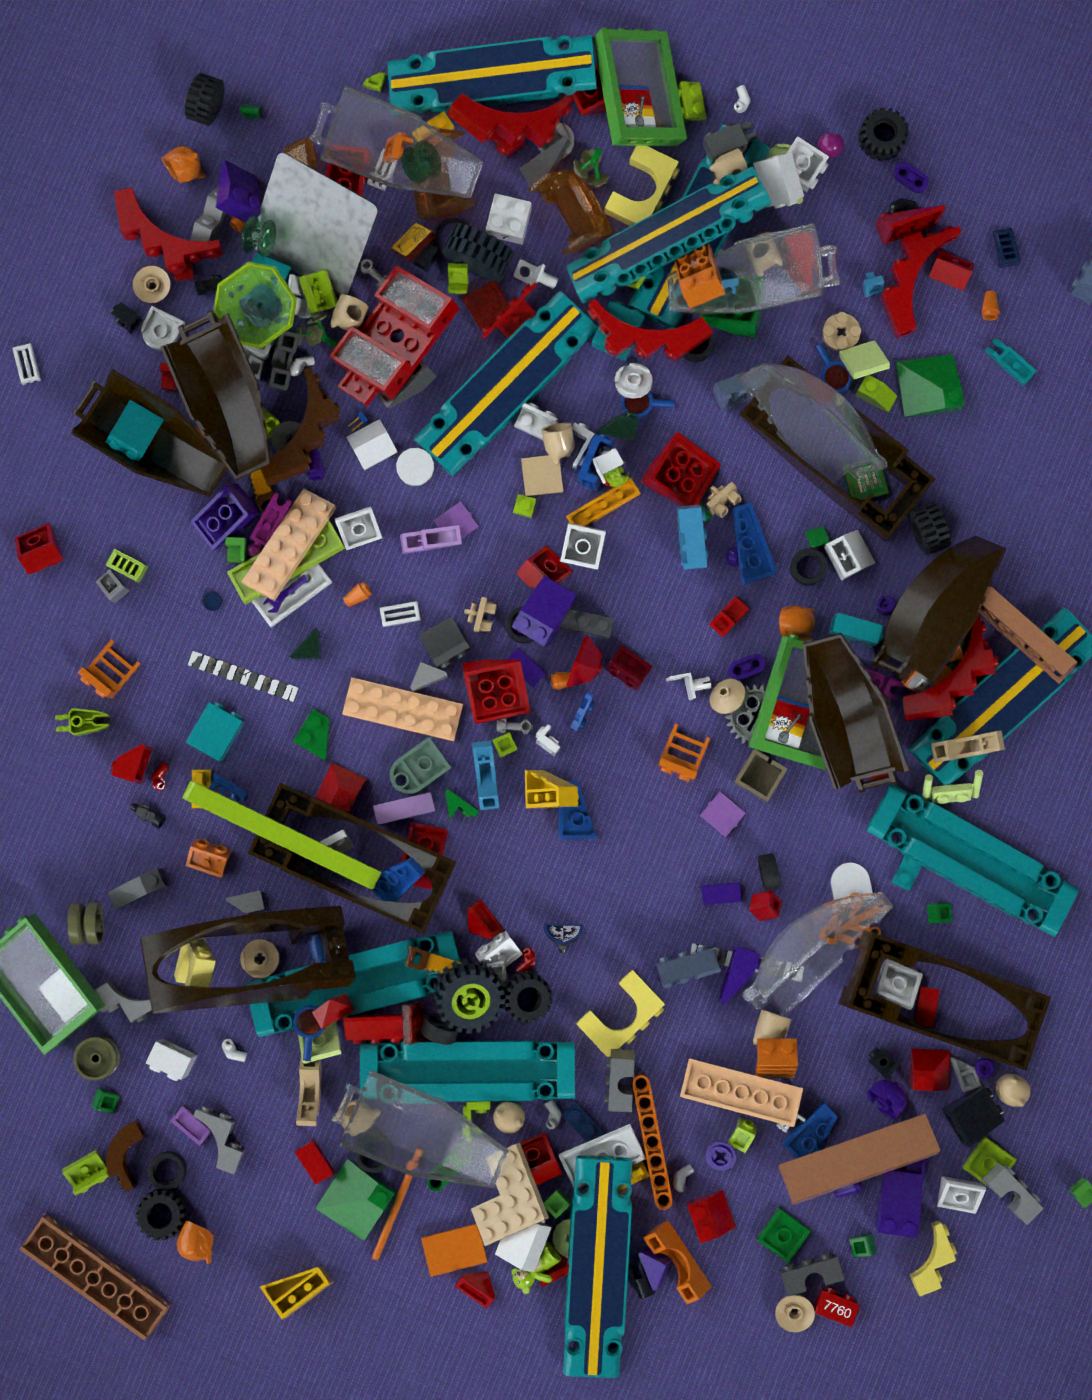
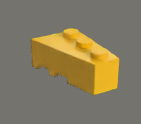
(548, 790)
(295, 1291)

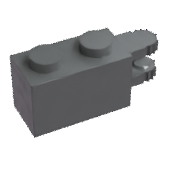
(727, 140)

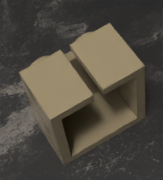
(760, 777)

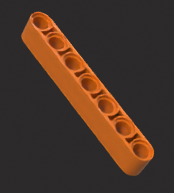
(656, 1150)

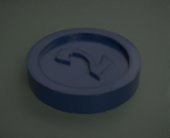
(212, 601)

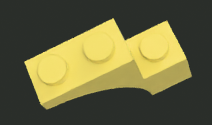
(926, 1278)

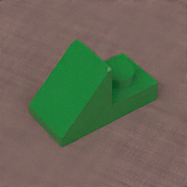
(455, 802)

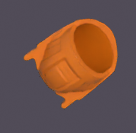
(183, 164)
(797, 621)
(195, 1242)

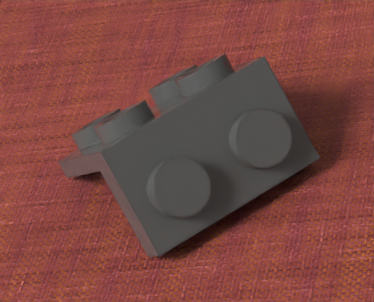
(445, 643)

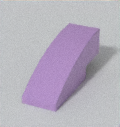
(430, 539)
(404, 808)

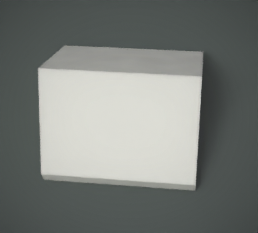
(372, 444)
(358, 528)
(960, 1194)

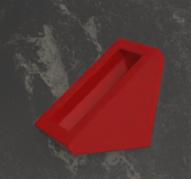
(482, 921)
(333, 1010)
(478, 1287)

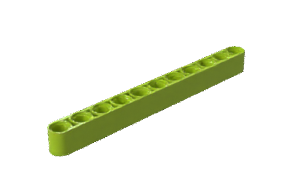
(281, 835)

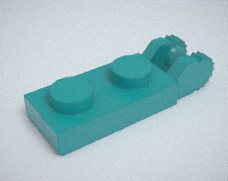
(1011, 362)
(907, 872)

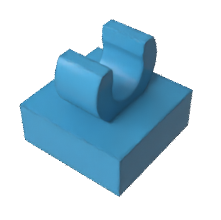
(731, 281)
(873, 285)

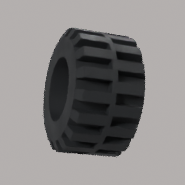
(204, 99)
(885, 119)
(930, 528)
(540, 1004)
(153, 1228)

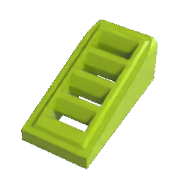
(139, 573)

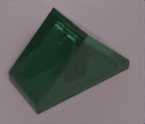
(309, 649)

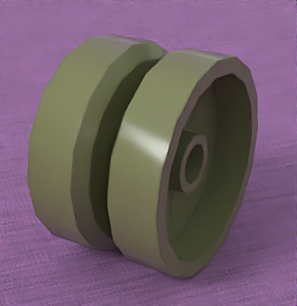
(85, 923)
(86, 1053)

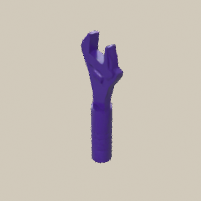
(281, 597)

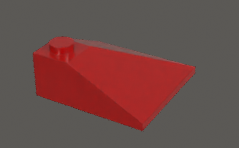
(896, 225)
(681, 471)
(495, 689)

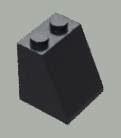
(974, 1115)

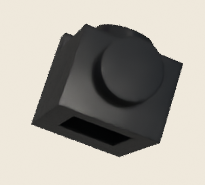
(426, 257)
(125, 317)
(887, 1069)

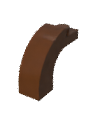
(118, 1151)

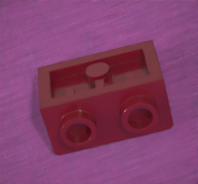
(628, 668)

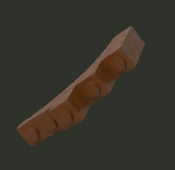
(294, 456)

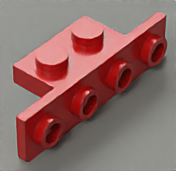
(514, 317)

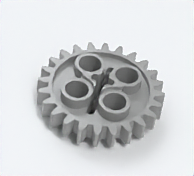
(744, 709)

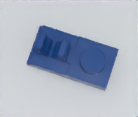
(235, 792)

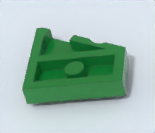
(314, 734)

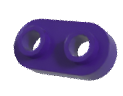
(912, 176)
(746, 667)

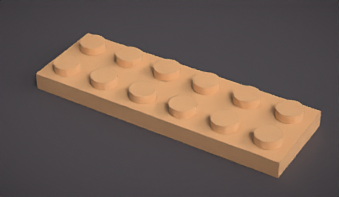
(288, 544)
(402, 709)
(741, 1092)

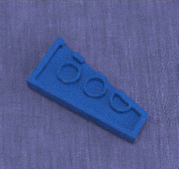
(752, 549)
(397, 880)

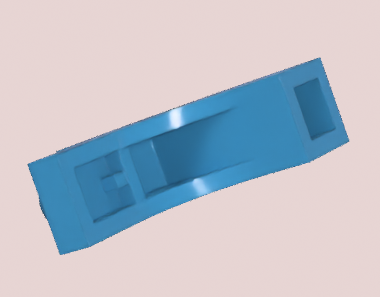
(485, 775)

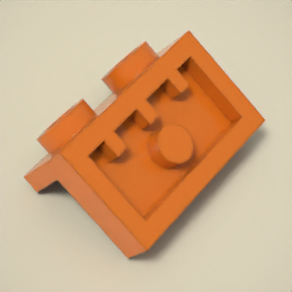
(395, 147)
(208, 857)

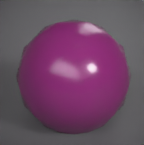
(830, 144)

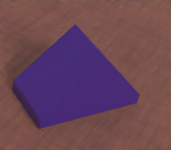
(655, 1266)

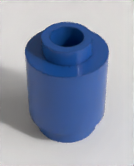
(316, 949)

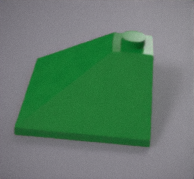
(738, 324)
(929, 386)
(355, 1199)

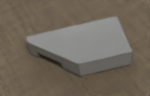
(248, 902)
(965, 1074)

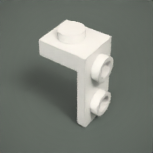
(582, 431)

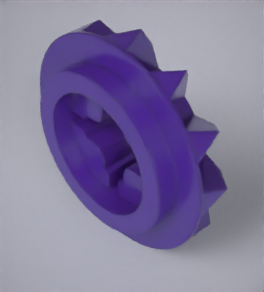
(720, 1163)

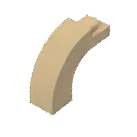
(967, 746)
(310, 1093)

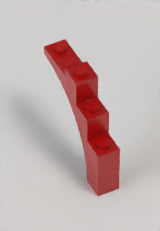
(512, 127)
(156, 242)
(898, 299)
(622, 336)
(941, 698)

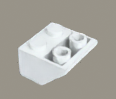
(849, 554)

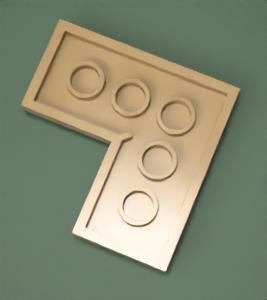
(518, 1202)

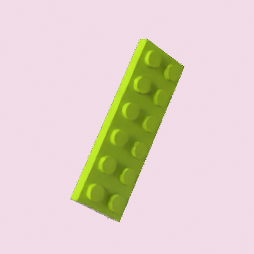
(324, 546)

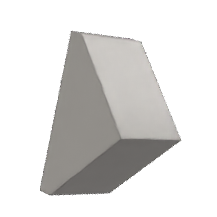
(112, 586)
(426, 676)

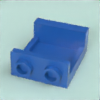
(585, 474)

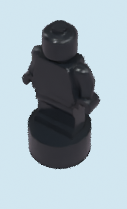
(207, 285)
(144, 813)

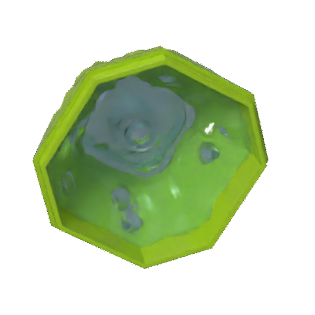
(240, 298)

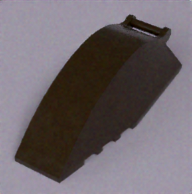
(221, 392)
(177, 450)
(939, 609)
(850, 716)

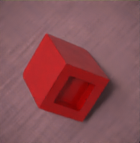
(167, 380)
(765, 905)

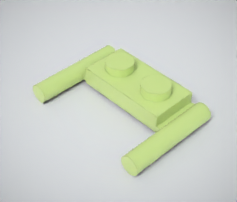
(951, 793)

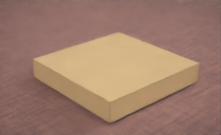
(541, 476)

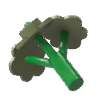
(589, 161)
(316, 333)

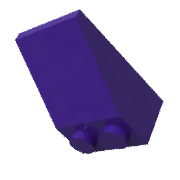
(238, 192)
(225, 516)
(544, 611)
(740, 969)
(899, 1203)

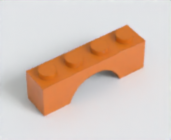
(691, 1280)

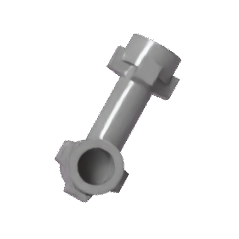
(367, 268)
(524, 726)

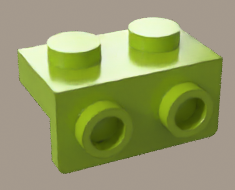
(691, 101)
(318, 291)
(86, 1172)

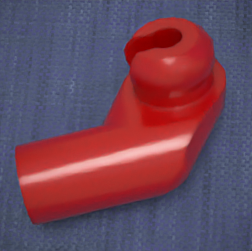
(158, 776)
(528, 960)

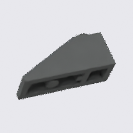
(545, 161)
(416, 383)
(138, 888)

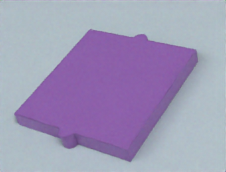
(457, 516)
(722, 814)

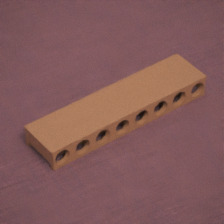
(1026, 633)
(859, 1159)
(95, 1277)

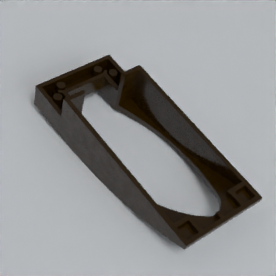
(867, 512)
(435, 865)
(333, 973)
(858, 997)

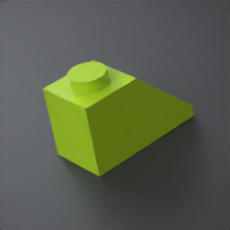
(876, 393)

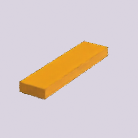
(604, 504)

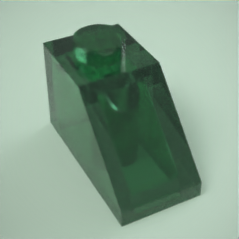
(621, 426)

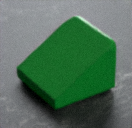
(251, 111)
(817, 537)
(939, 912)
(105, 1101)
(863, 1245)

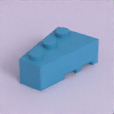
(692, 536)

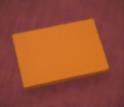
(454, 1249)

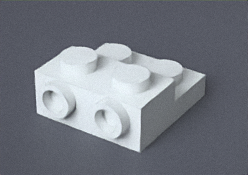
(808, 162)
(898, 984)

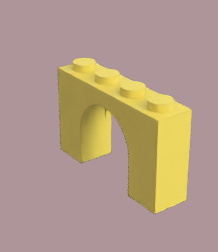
(661, 169)
(195, 964)
(647, 1005)

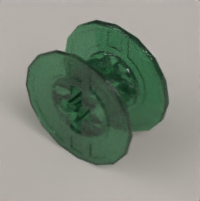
(421, 162)
(259, 236)

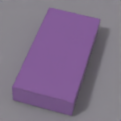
(190, 1125)

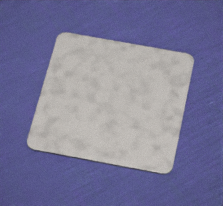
(316, 222)

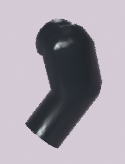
(900, 204)

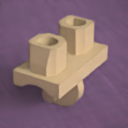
(721, 497)
(484, 607)

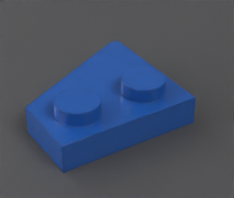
(587, 705)

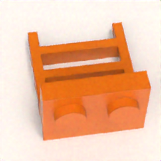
(102, 682)
(672, 764)
(776, 1058)

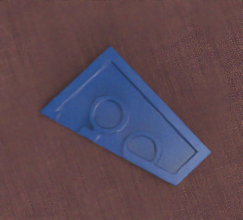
(575, 821)
(810, 1134)

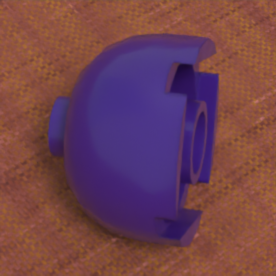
(889, 1097)

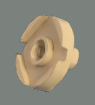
(841, 321)
(253, 967)

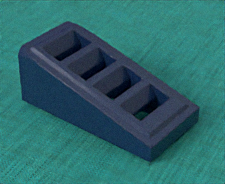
(999, 248)

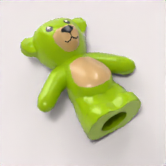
(525, 1279)

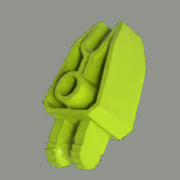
(82, 722)

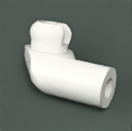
(744, 99)
(299, 364)
(231, 1051)

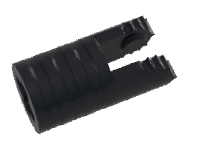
(640, 1282)

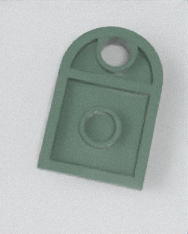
(420, 767)

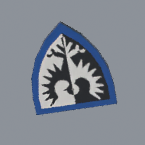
(563, 934)

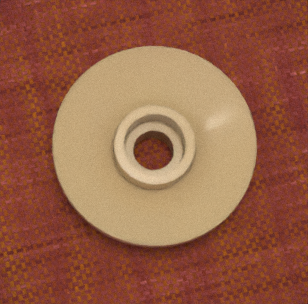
(148, 276)
(731, 700)
(798, 1320)

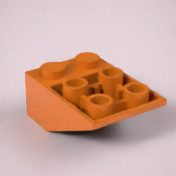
(699, 276)

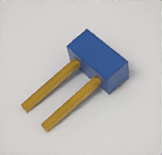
(364, 419)

